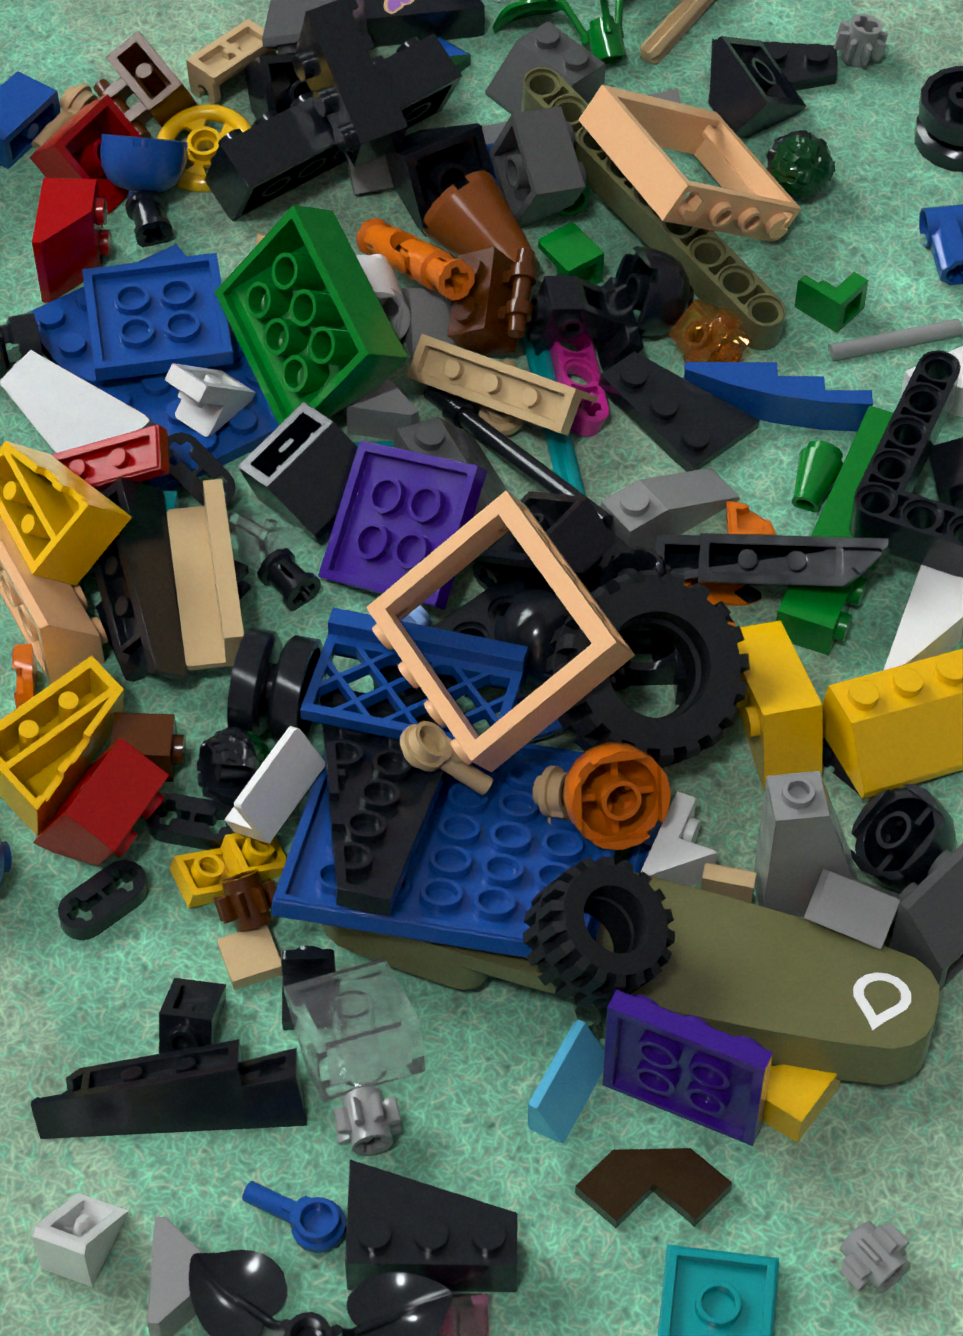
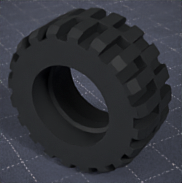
(709, 661)

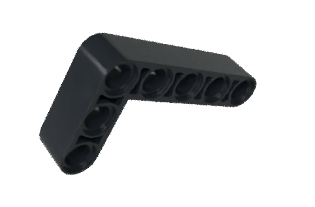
(884, 499)

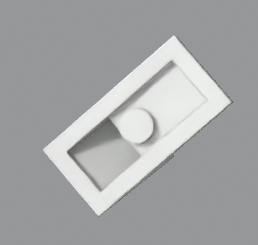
(207, 397)
(674, 851)

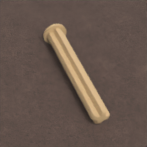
(672, 29)

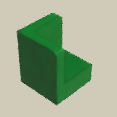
(574, 253)
(830, 304)

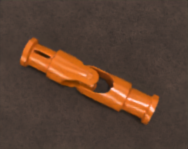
(424, 261)

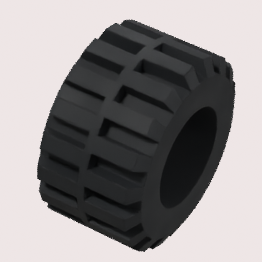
(626, 909)

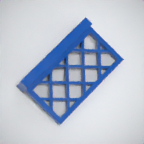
(451, 654)

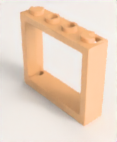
(635, 128)
(555, 695)

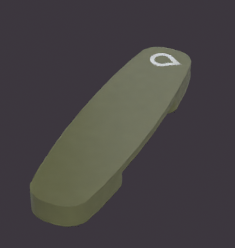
(745, 972)

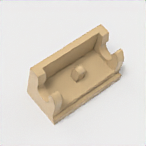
(225, 59)

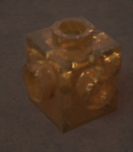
(710, 334)

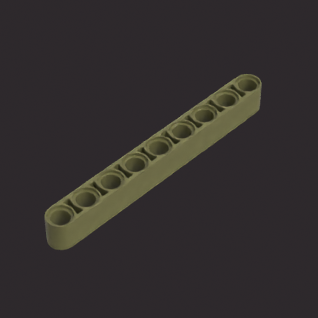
(710, 264)

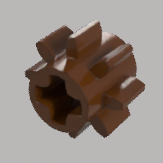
(246, 900)

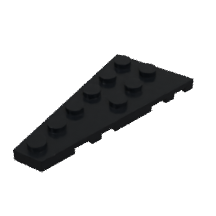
(374, 809)

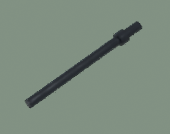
(463, 415)

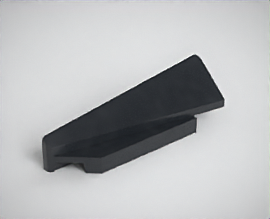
(770, 558)
(140, 584)
(177, 1093)

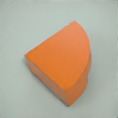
(743, 521)
(26, 670)

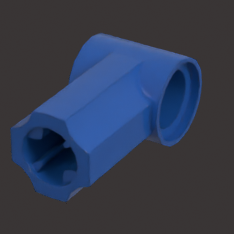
(945, 237)

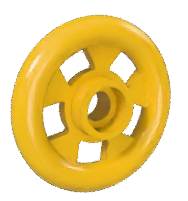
(201, 137)

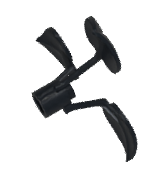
(244, 1289)

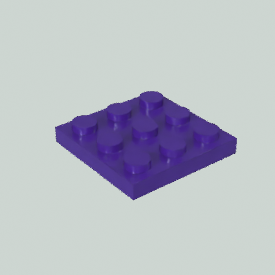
(397, 514)
(686, 1066)

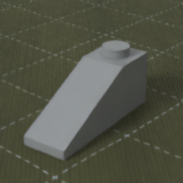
(666, 505)

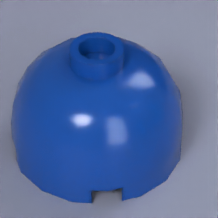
(142, 162)

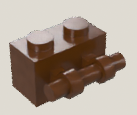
(149, 79)
(497, 303)

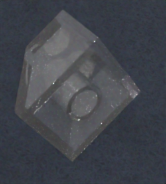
(355, 1029)

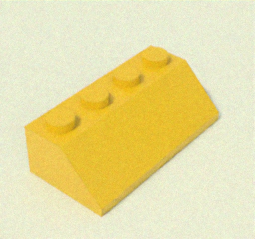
(898, 723)

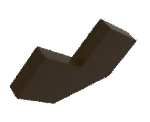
(673, 1174)

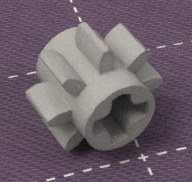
(860, 40)
(367, 1121)
(874, 1256)

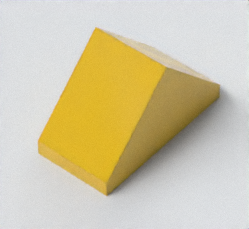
(797, 1098)

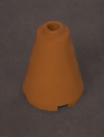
(475, 219)

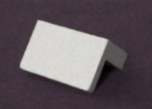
(276, 787)

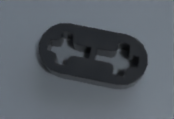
(205, 462)
(192, 821)
(103, 900)

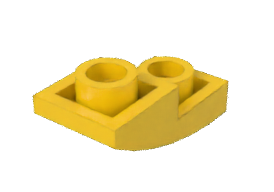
(201, 872)

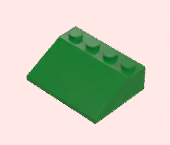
(309, 317)

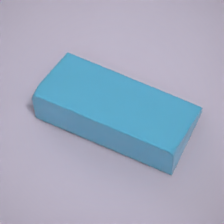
(566, 1084)

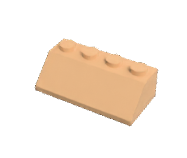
(48, 614)

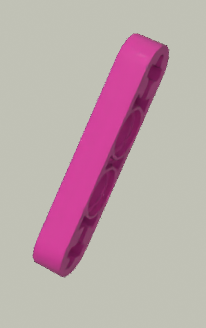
(582, 364)

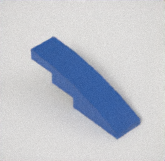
(781, 399)

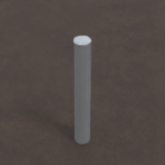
(895, 340)

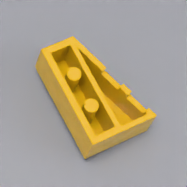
(54, 514)
(781, 705)
(55, 740)

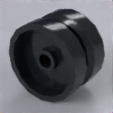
(941, 119)
(271, 682)

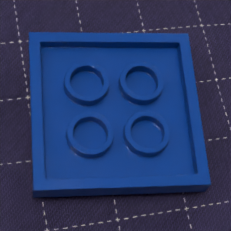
(156, 316)

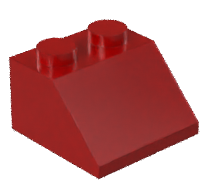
(75, 147)
(68, 234)
(105, 806)

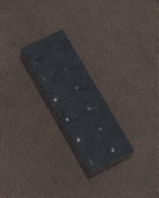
(300, 143)

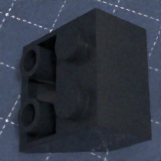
(302, 470)

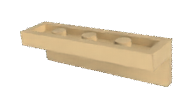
(496, 384)
(206, 581)

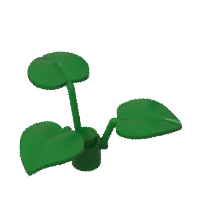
(603, 36)

